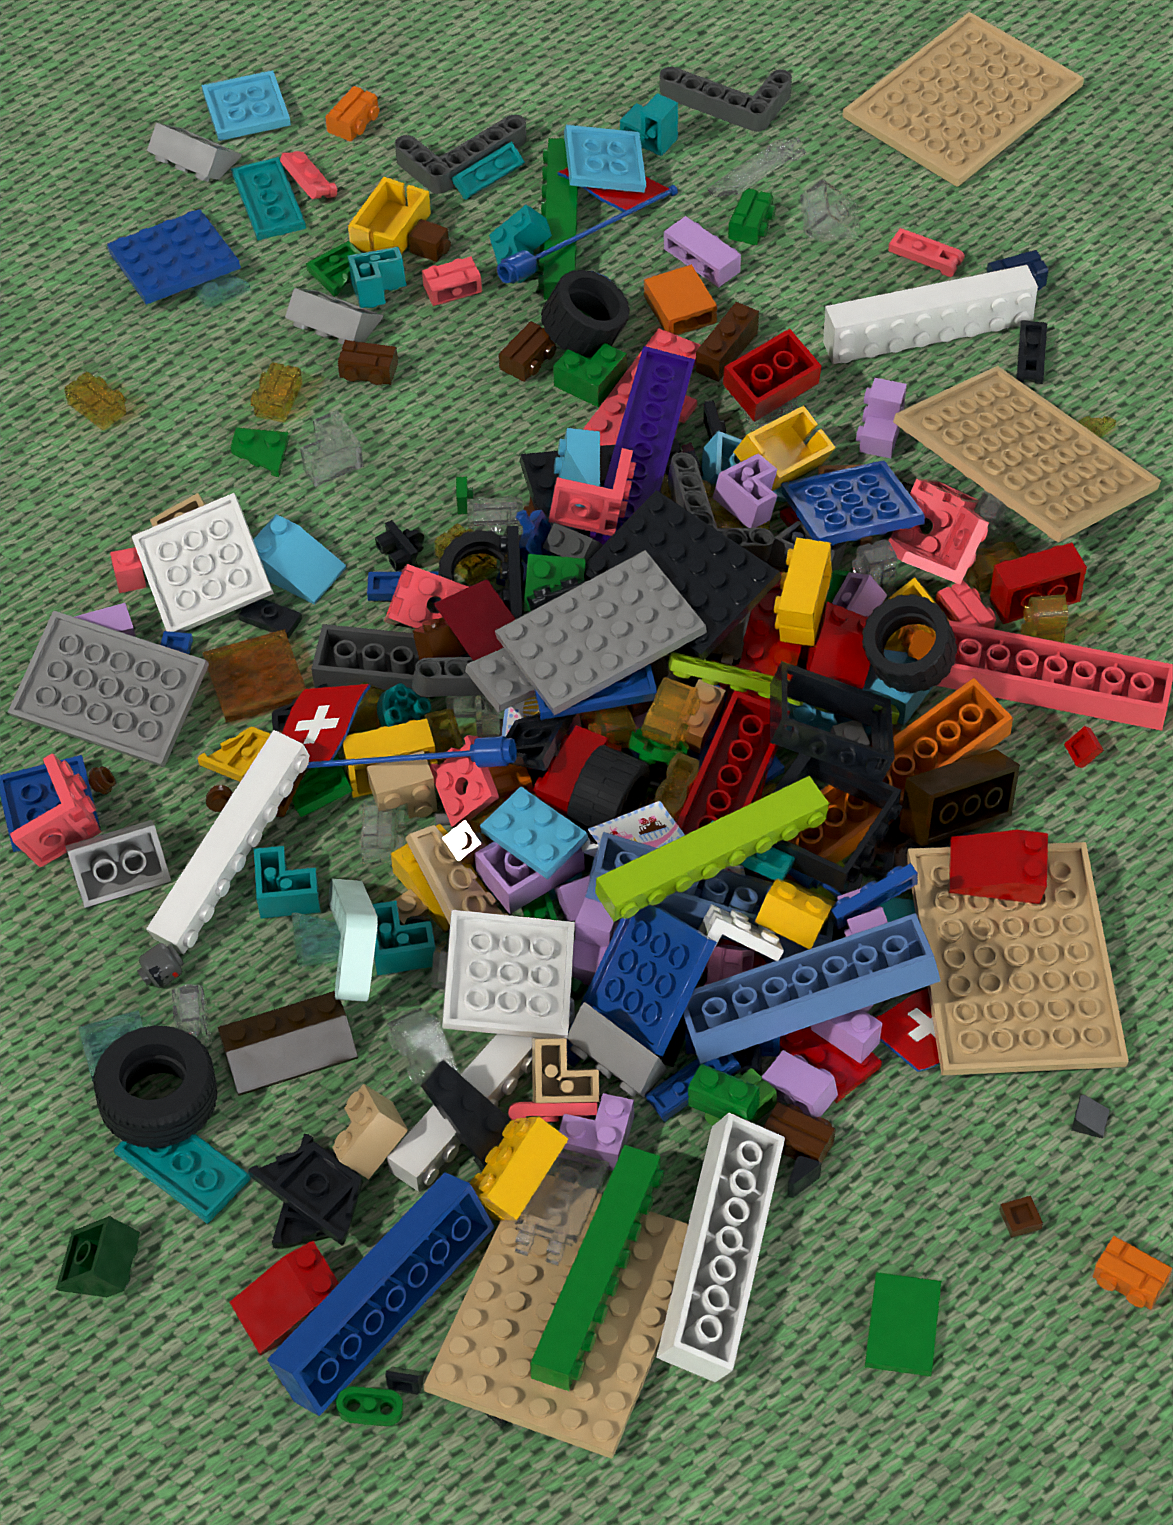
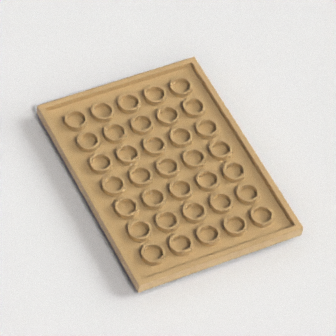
(963, 98)
(1027, 453)
(1016, 977)
(505, 1316)

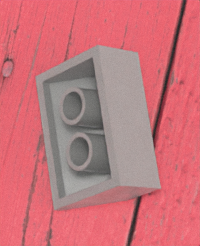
(191, 152)
(331, 316)
(118, 863)
(614, 1052)

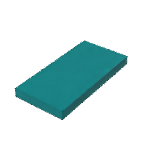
(268, 198)
(189, 1173)

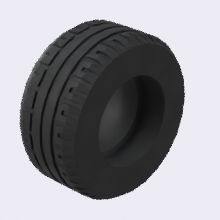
(160, 1120)

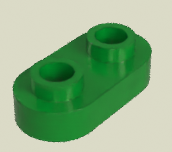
(371, 1403)

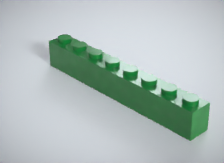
(561, 216)
(596, 1269)

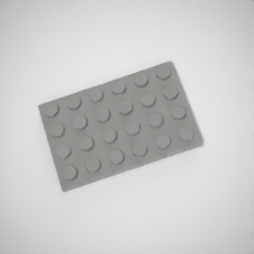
(600, 632)
(108, 688)

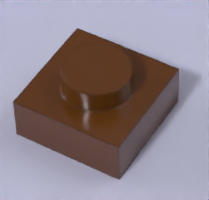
(1021, 1216)

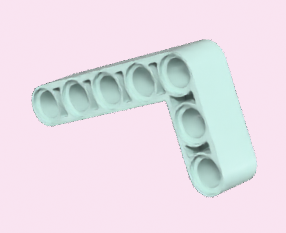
(358, 932)

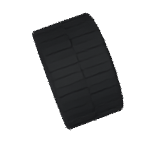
(595, 297)
(469, 544)
(899, 613)
(607, 788)

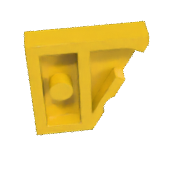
(236, 754)

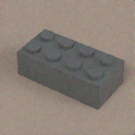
(364, 655)

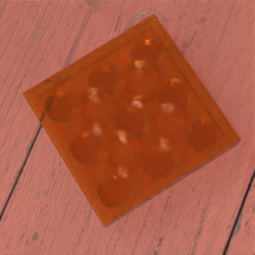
(254, 675)

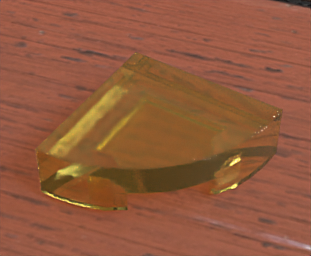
(1098, 426)

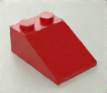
(839, 647)
(1000, 865)
(284, 1296)

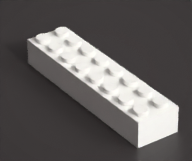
(929, 314)
(721, 1248)

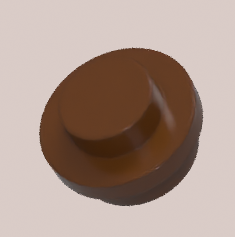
(101, 780)
(218, 797)

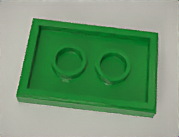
(903, 1324)

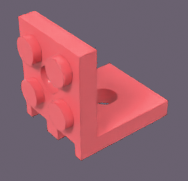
(601, 504)
(941, 506)
(957, 552)
(412, 594)
(449, 781)
(67, 822)

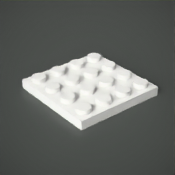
(202, 564)
(508, 975)

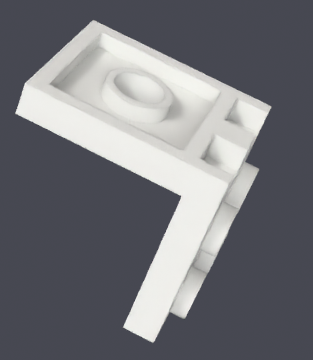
(737, 928)

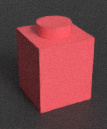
(128, 570)

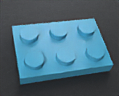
(534, 832)

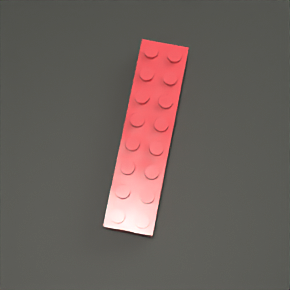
(1062, 676)

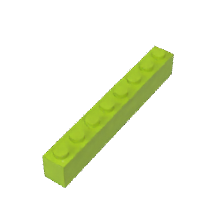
(711, 849)

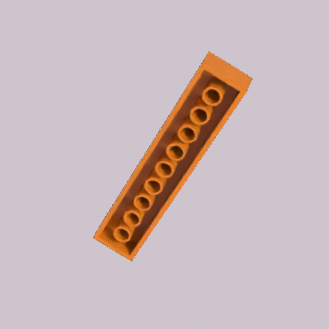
(951, 731)

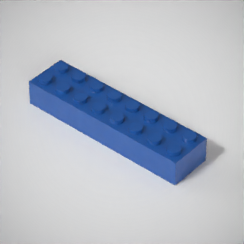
(381, 1293)

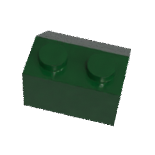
(99, 1258)

